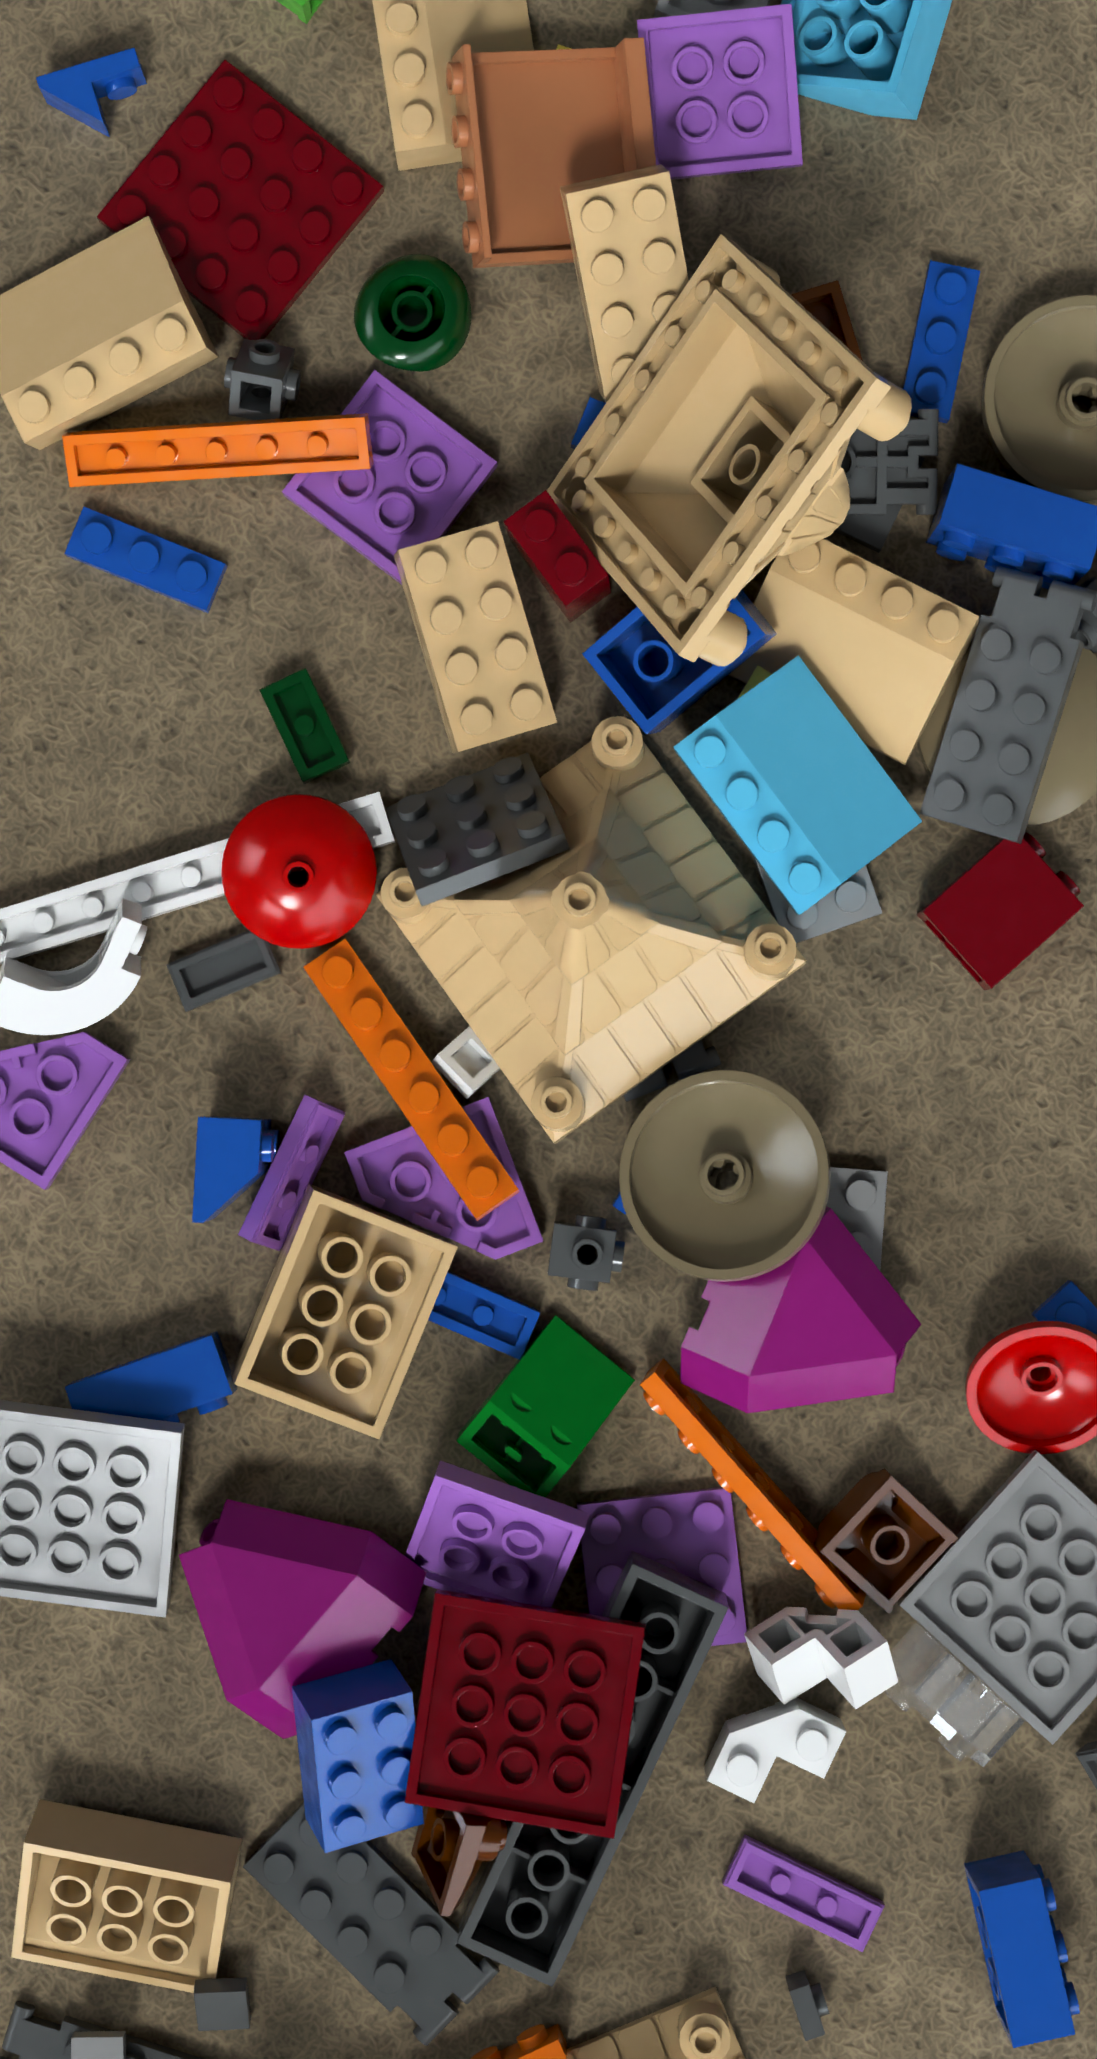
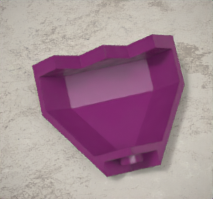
(801, 1333)
(293, 1603)

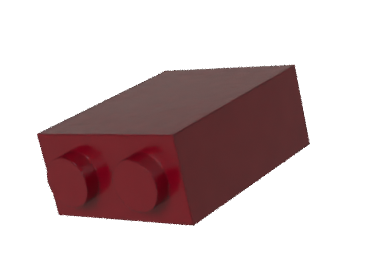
(558, 556)
(1001, 909)

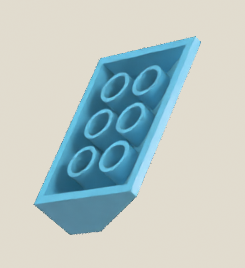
(867, 52)
(797, 785)

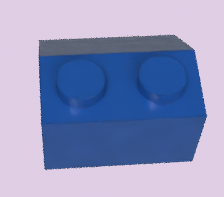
(229, 1160)

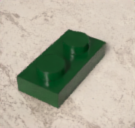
(304, 726)

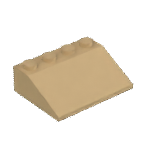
(415, 47)
(96, 335)
(866, 638)
(343, 1312)
(124, 1896)

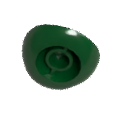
(413, 313)

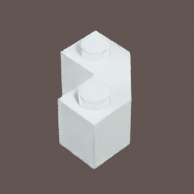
(802, 1649)
(754, 1740)

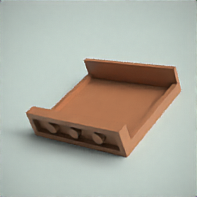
(537, 126)

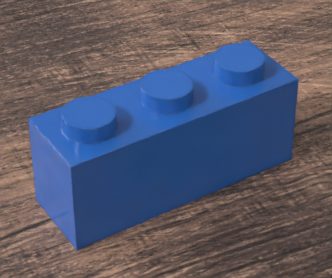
(160, 1383)

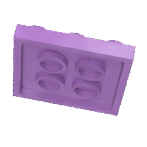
(723, 91)
(411, 493)
(677, 1529)
(493, 1538)

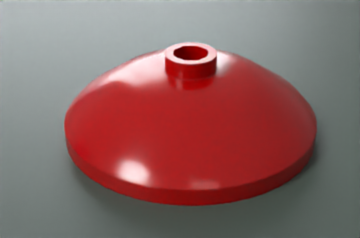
(308, 835)
(1036, 1408)

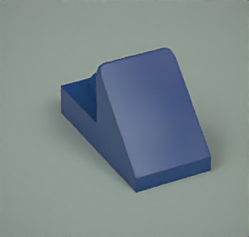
(79, 87)

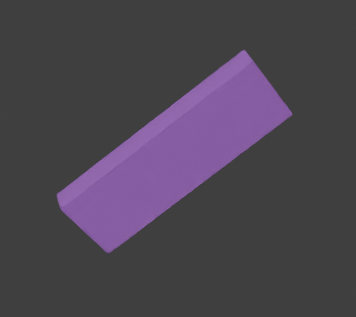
(291, 1172)
(803, 1893)

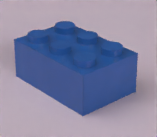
(1014, 526)
(653, 678)
(356, 1754)
(1022, 1948)

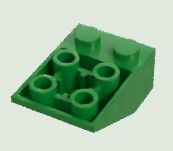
(545, 1409)

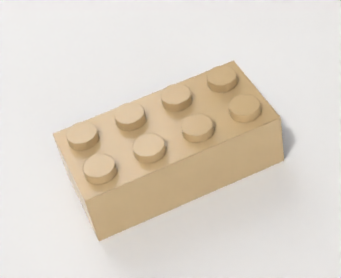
(625, 263)
(475, 637)

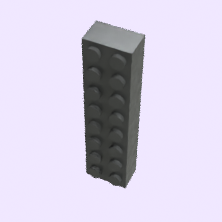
(547, 1877)

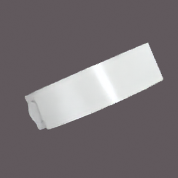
(75, 998)

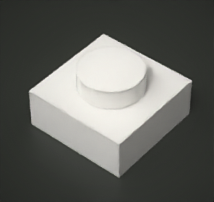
(466, 1063)

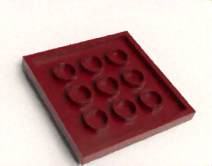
(244, 201)
(525, 1713)

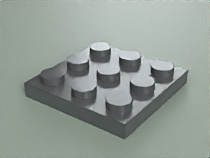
(476, 828)

